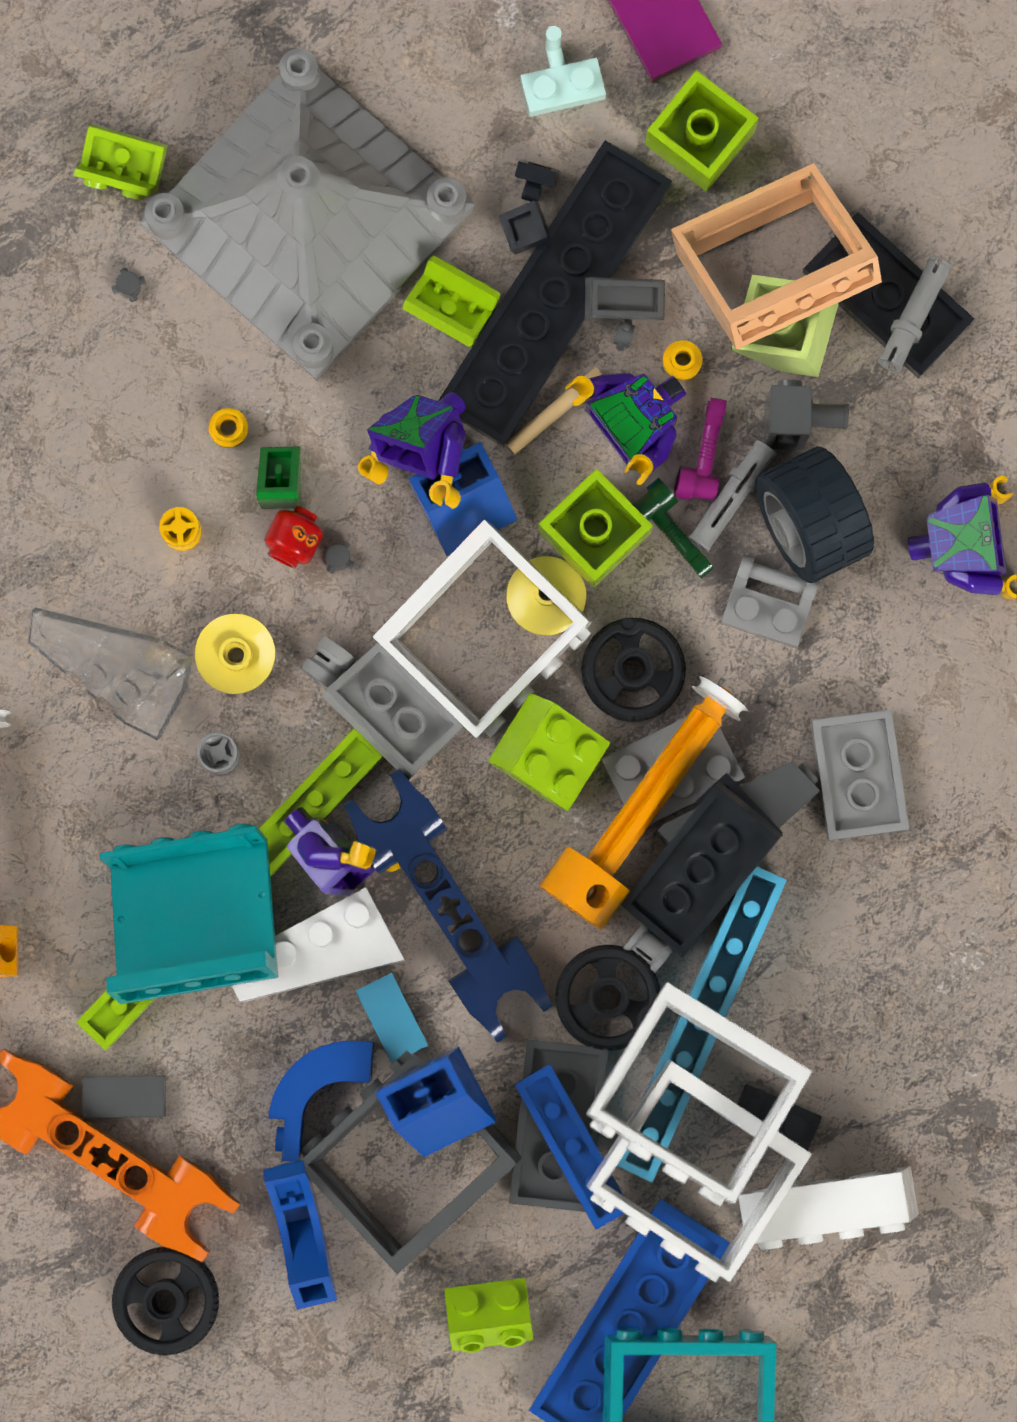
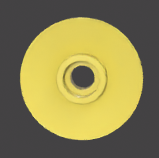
(539, 615)
(232, 633)

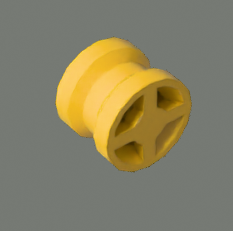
(179, 521)

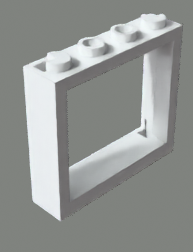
(435, 586)
(737, 1038)
(674, 1241)

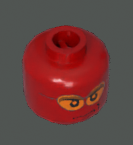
(293, 537)

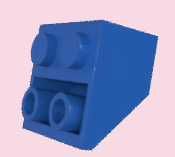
(480, 500)
(436, 1103)

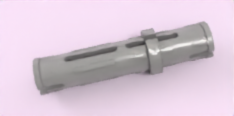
(908, 328)
(759, 458)

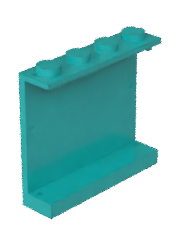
(191, 914)

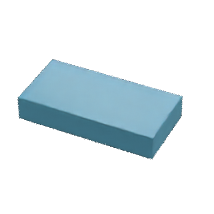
(391, 1017)

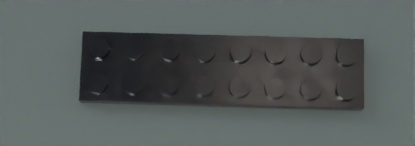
(548, 295)

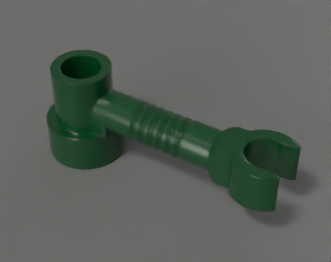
(654, 506)

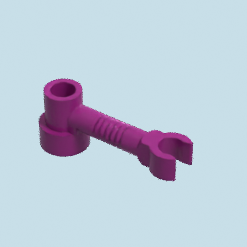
(698, 481)

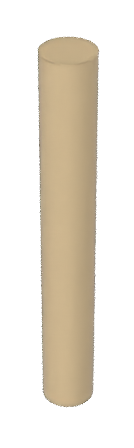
(545, 418)

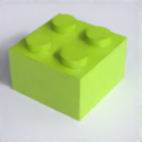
(701, 131)
(595, 528)
(549, 751)

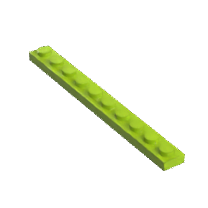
(319, 797)

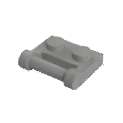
(765, 614)

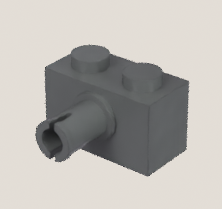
(792, 414)

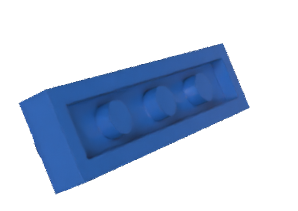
(566, 1138)

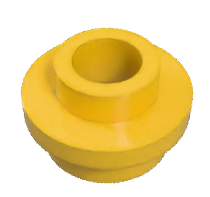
(682, 372)
(224, 416)

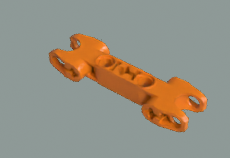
(166, 1196)

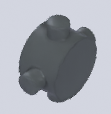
(128, 284)
(624, 334)
(338, 557)

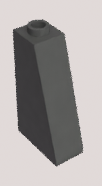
(775, 793)

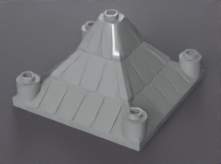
(307, 215)

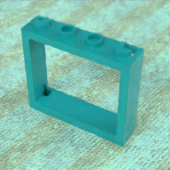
(673, 1342)

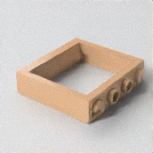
(798, 298)

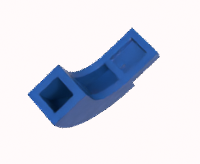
(322, 1066)
(301, 1234)

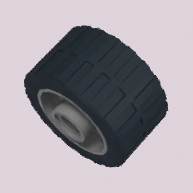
(815, 514)

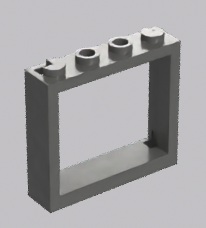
(355, 1211)

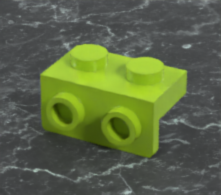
(121, 162)
(452, 301)
(488, 1315)

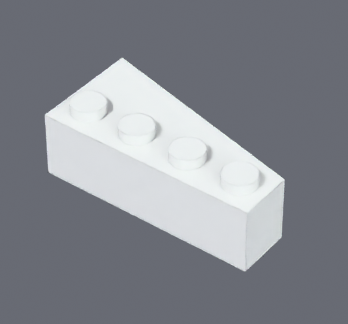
(329, 946)
(837, 1207)

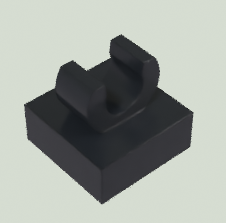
(535, 176)
(525, 227)

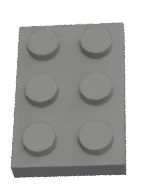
(392, 711)
(631, 764)
(859, 775)

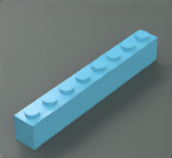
(715, 988)

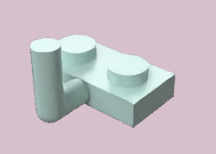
(561, 84)

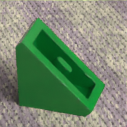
(279, 478)

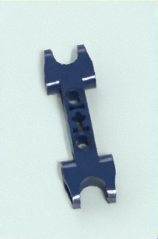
(489, 969)

